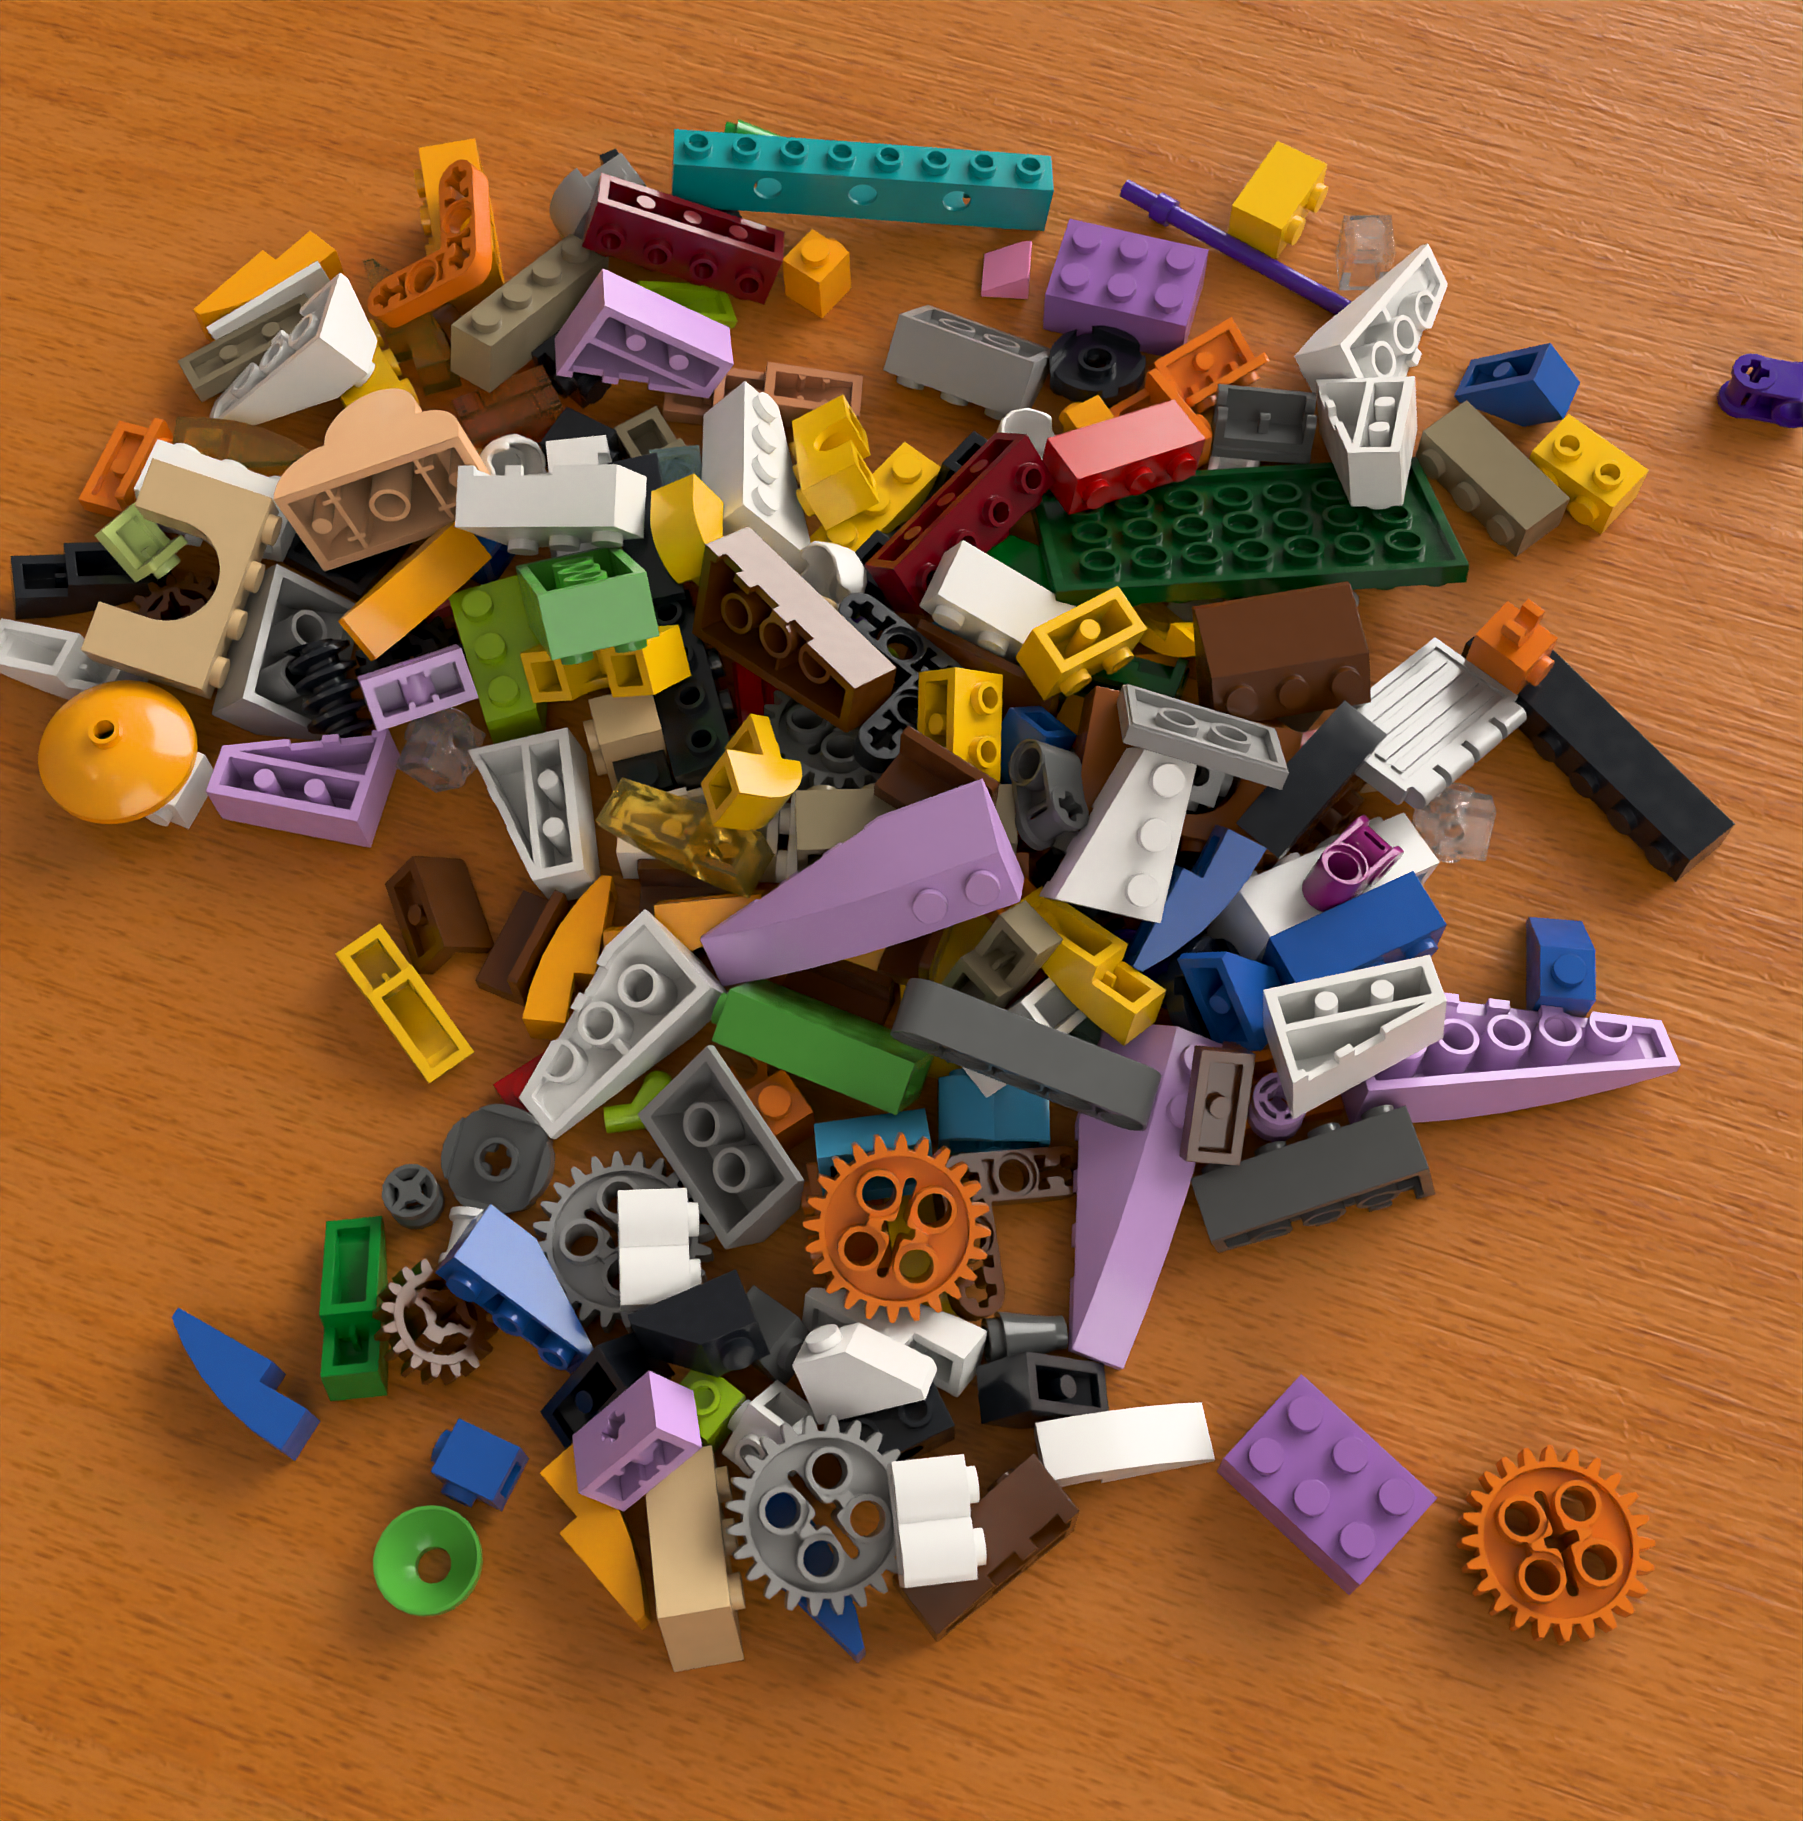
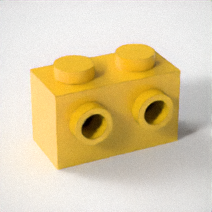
(1278, 200)
(1589, 472)
(1081, 643)
(963, 714)

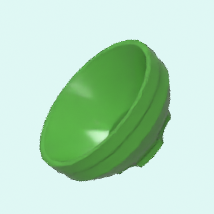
(407, 1541)

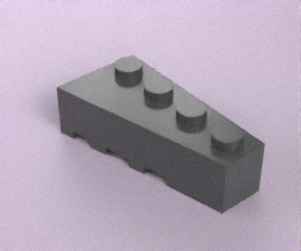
(1313, 1179)

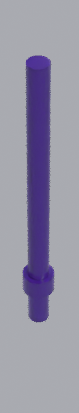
(1166, 211)

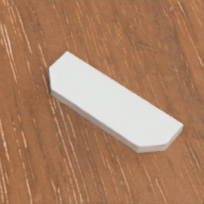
(306, 281)

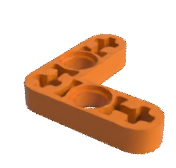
(457, 266)

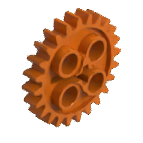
(946, 1241)
(1606, 1531)

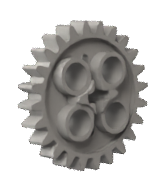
(590, 1277)
(781, 1550)

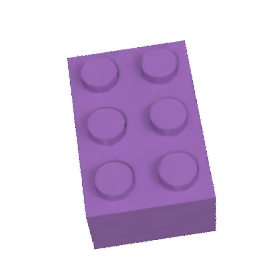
(1125, 284)
(1325, 1484)

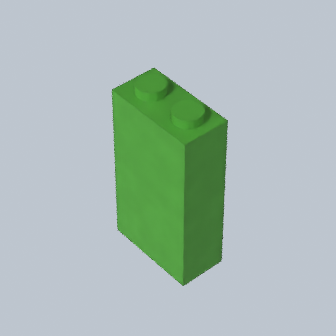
(820, 1044)

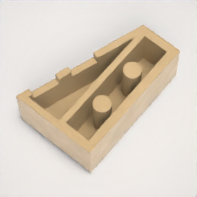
(693, 1566)

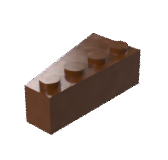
(786, 632)

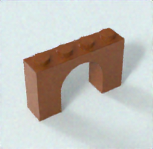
(1101, 747)

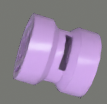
(1273, 1118)

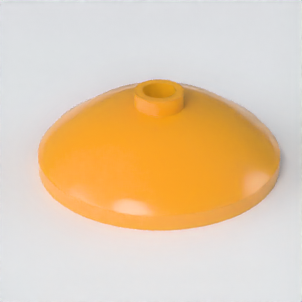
(129, 771)

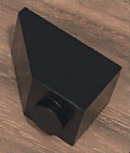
(703, 1328)
(597, 1383)
(1039, 1389)

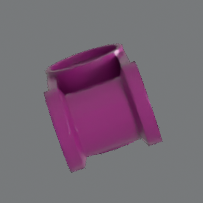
(1349, 866)

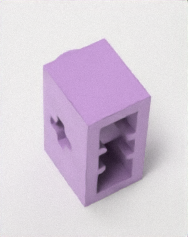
(417, 687)
(636, 1441)

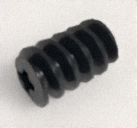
(328, 688)

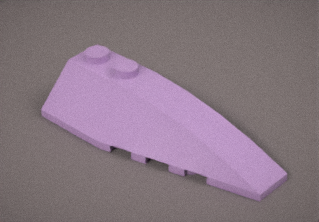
(877, 889)
(1514, 1061)
(1129, 1201)

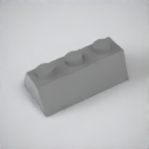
(966, 361)
(259, 685)
(724, 1152)

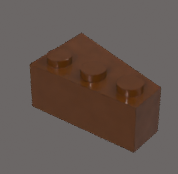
(1020, 1523)

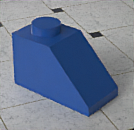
(1520, 385)
(1559, 966)
(1230, 995)

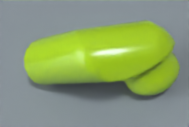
(624, 1116)

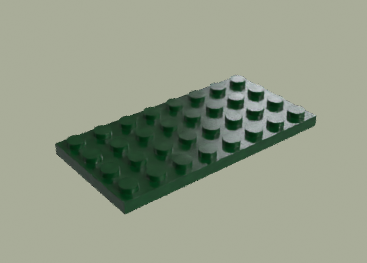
(1246, 537)

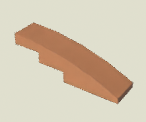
(790, 386)

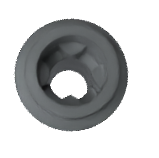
(1020, 1333)

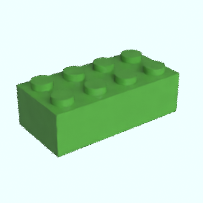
(588, 603)

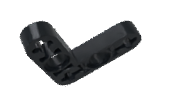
(923, 650)

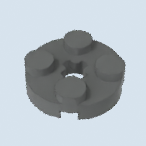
(483, 1132)

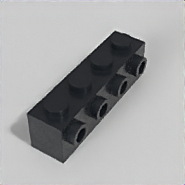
(695, 710)

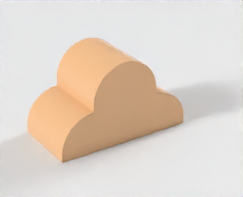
(376, 479)

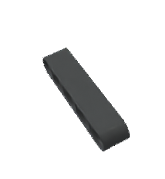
(1026, 1054)

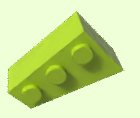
(493, 636)

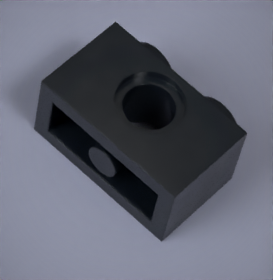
(908, 1427)

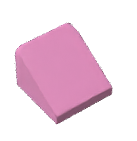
(1007, 271)

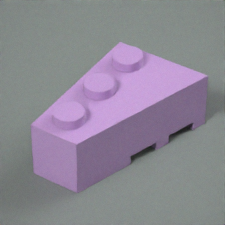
(644, 338)
(308, 788)

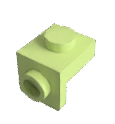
(140, 545)

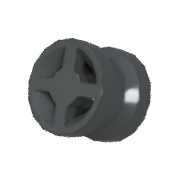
(406, 1186)

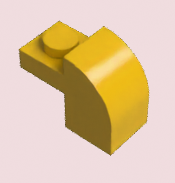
(682, 521)
(750, 778)

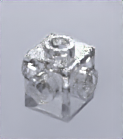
(439, 748)
(1457, 823)

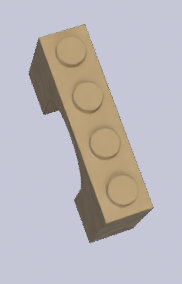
(192, 649)

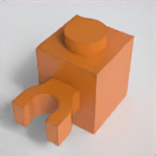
(1514, 646)
(779, 1104)

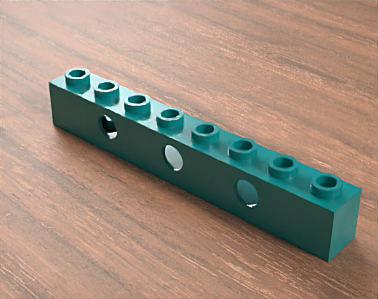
(862, 180)

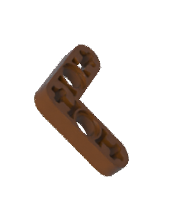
(985, 1169)

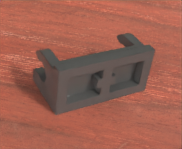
(1263, 424)

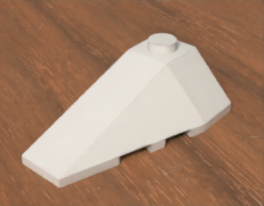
(1379, 328)
(311, 365)
(631, 1016)

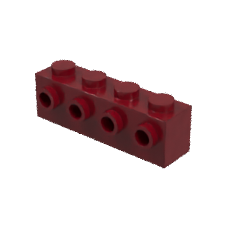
(683, 239)
(972, 506)

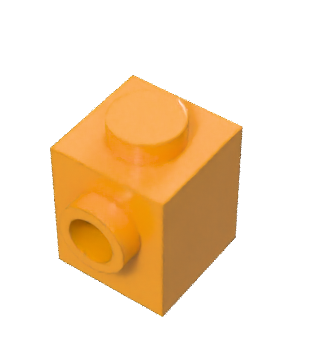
(817, 273)

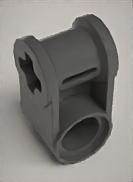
(1048, 788)

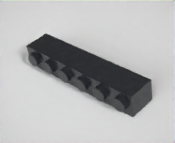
(1620, 771)

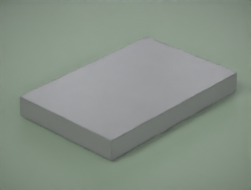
(1201, 736)

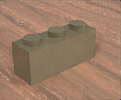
(1491, 478)

